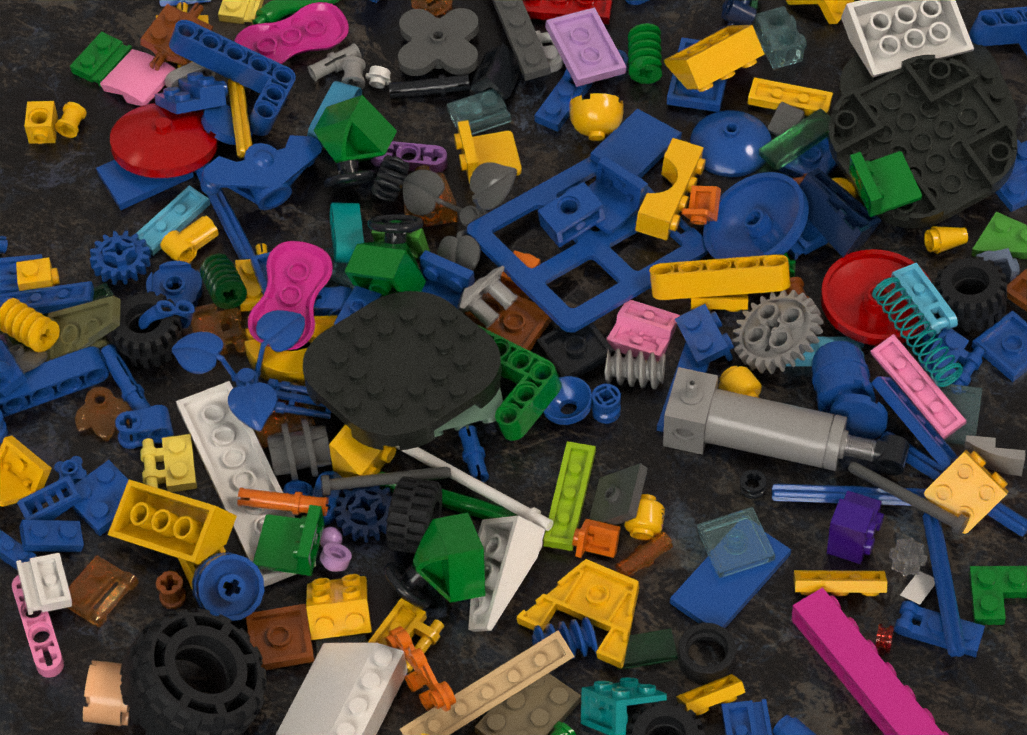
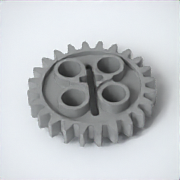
(777, 331)

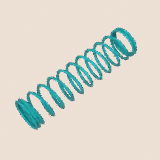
(953, 377)

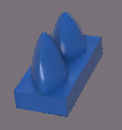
(10, 371)

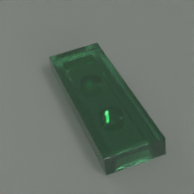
(796, 140)

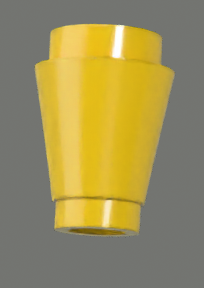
(944, 238)

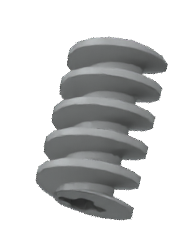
(635, 369)

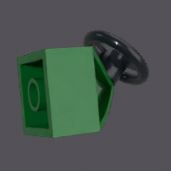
(353, 134)
(387, 264)
(447, 559)

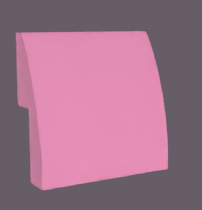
(136, 78)
(642, 329)

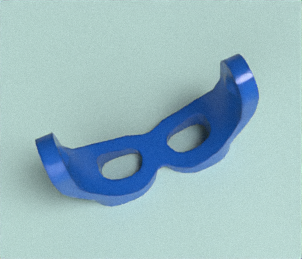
(156, 313)

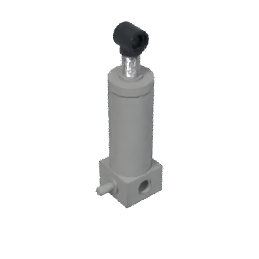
(704, 414)

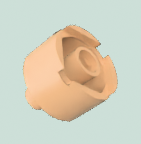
(104, 695)

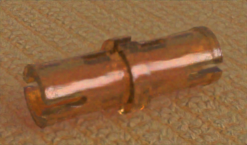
(644, 555)

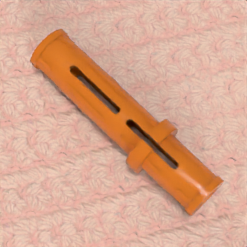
(296, 503)

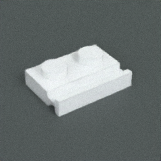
(44, 583)

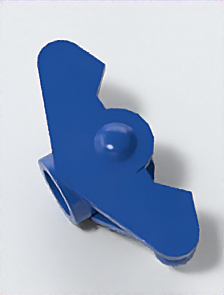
(264, 172)

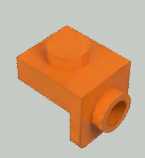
(703, 204)
(596, 538)

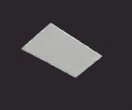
(918, 587)

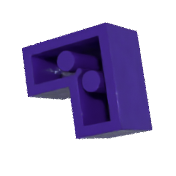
(854, 527)

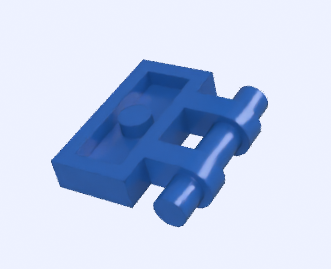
(956, 345)

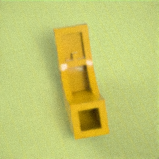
(276, 365)

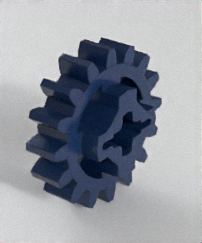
(363, 512)

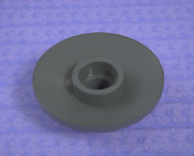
(27, 357)

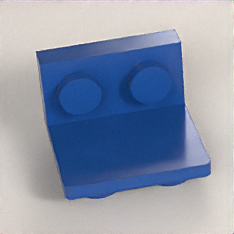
(445, 277)

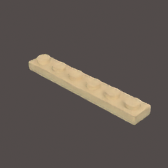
(494, 687)

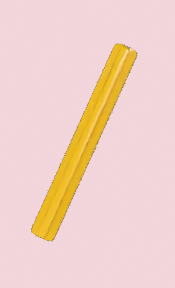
(240, 117)

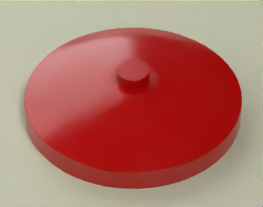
(161, 142)
(849, 298)

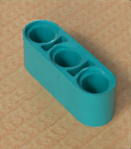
(345, 230)

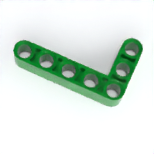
(535, 387)

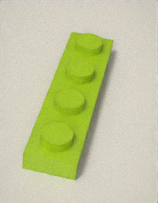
(569, 495)

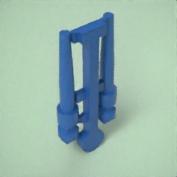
(282, 391)

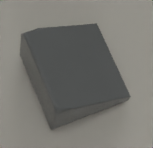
(785, 118)

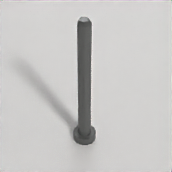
(380, 479)
(957, 523)

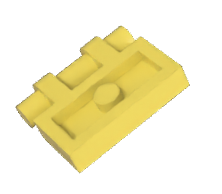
(178, 462)

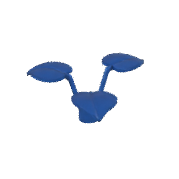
(251, 400)

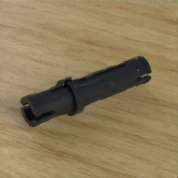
(429, 86)

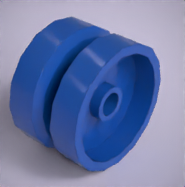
(245, 591)

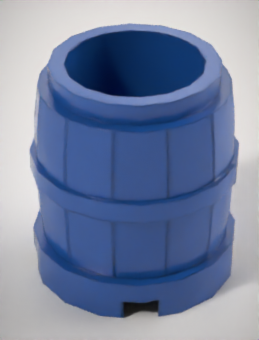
(839, 371)

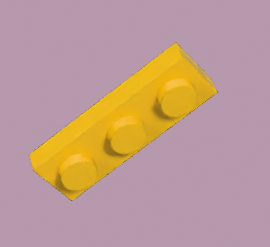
(771, 93)
(840, 582)

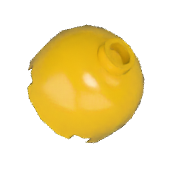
(597, 115)

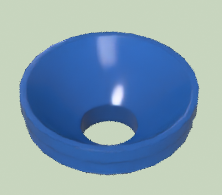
(574, 392)

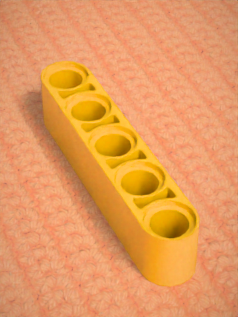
(720, 277)

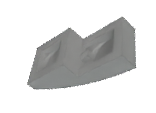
(997, 459)

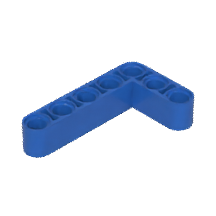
(1000, 27)
(240, 65)
(56, 379)

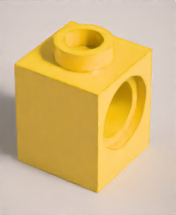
(41, 122)

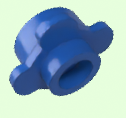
(75, 464)

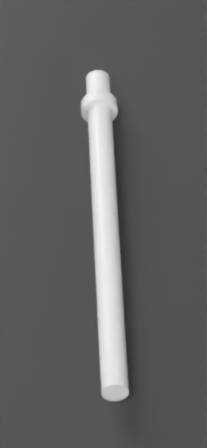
(533, 515)

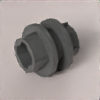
(299, 450)

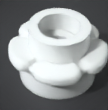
(378, 76)

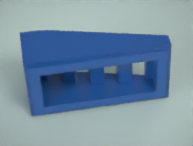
(38, 498)

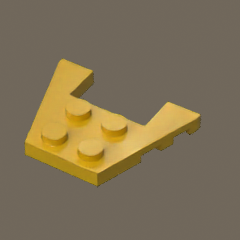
(593, 593)

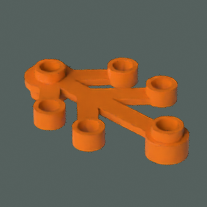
(439, 694)

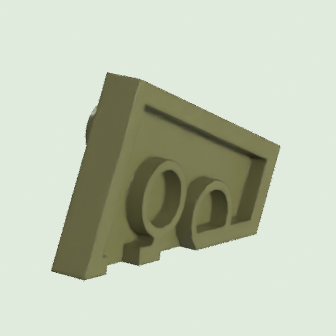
(84, 325)

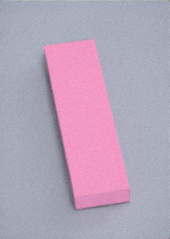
(918, 386)

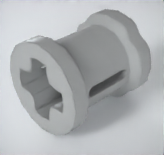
(353, 71)

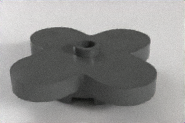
(438, 42)

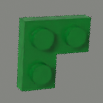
(989, 588)

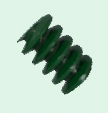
(223, 281)

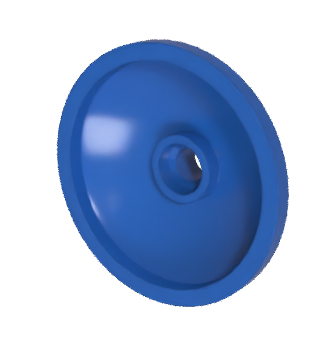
(731, 142)

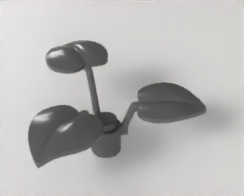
(490, 184)

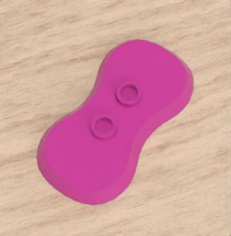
(309, 29)
(294, 279)

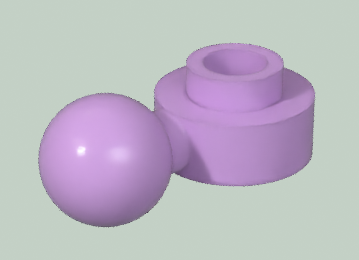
(334, 555)

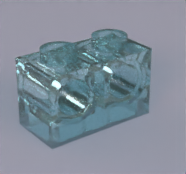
(779, 37)

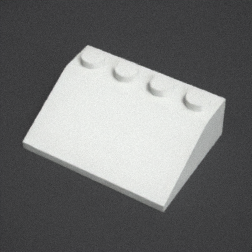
(901, 29)
(346, 690)

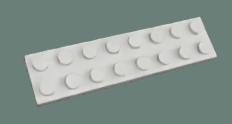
(232, 461)

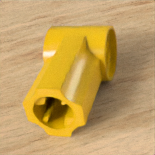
(184, 244)

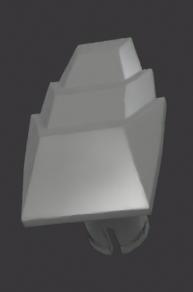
(471, 297)

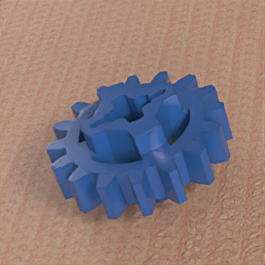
(120, 257)

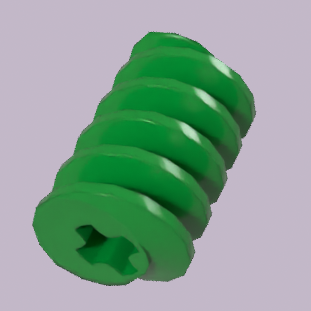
(645, 53)

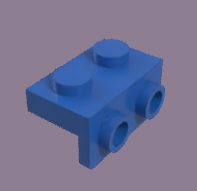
(703, 336)

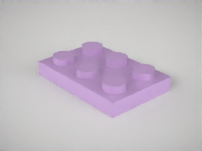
(585, 47)

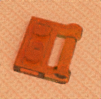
(94, 584)

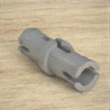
(332, 62)

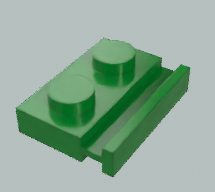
(99, 58)

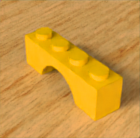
(661, 210)

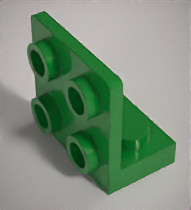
(884, 182)
(290, 542)

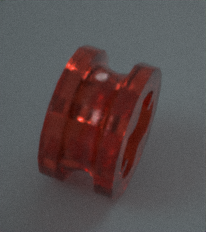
(884, 637)

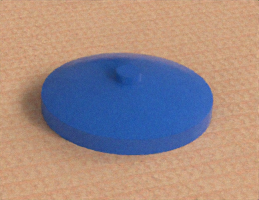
(757, 217)

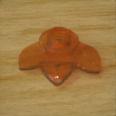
(100, 416)

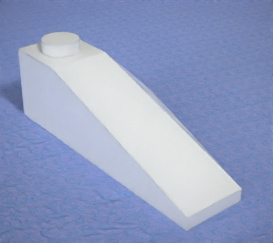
(509, 553)

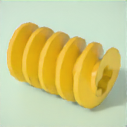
(28, 325)

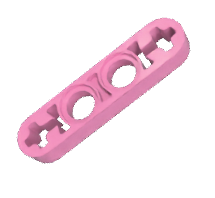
(32, 627)

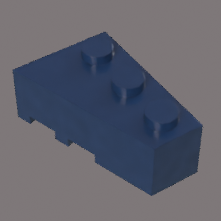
(837, 213)

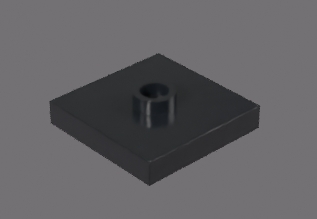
(575, 351)

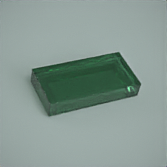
(650, 649)

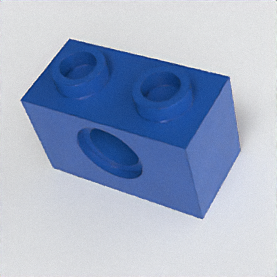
(565, 227)

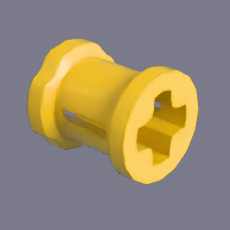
(70, 120)

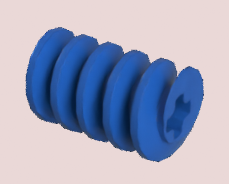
(575, 636)

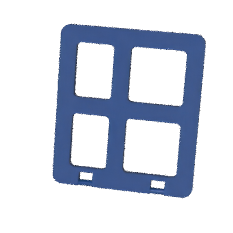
(588, 246)

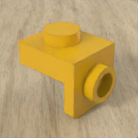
(36, 274)

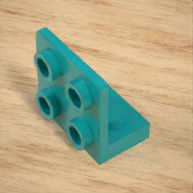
(607, 702)

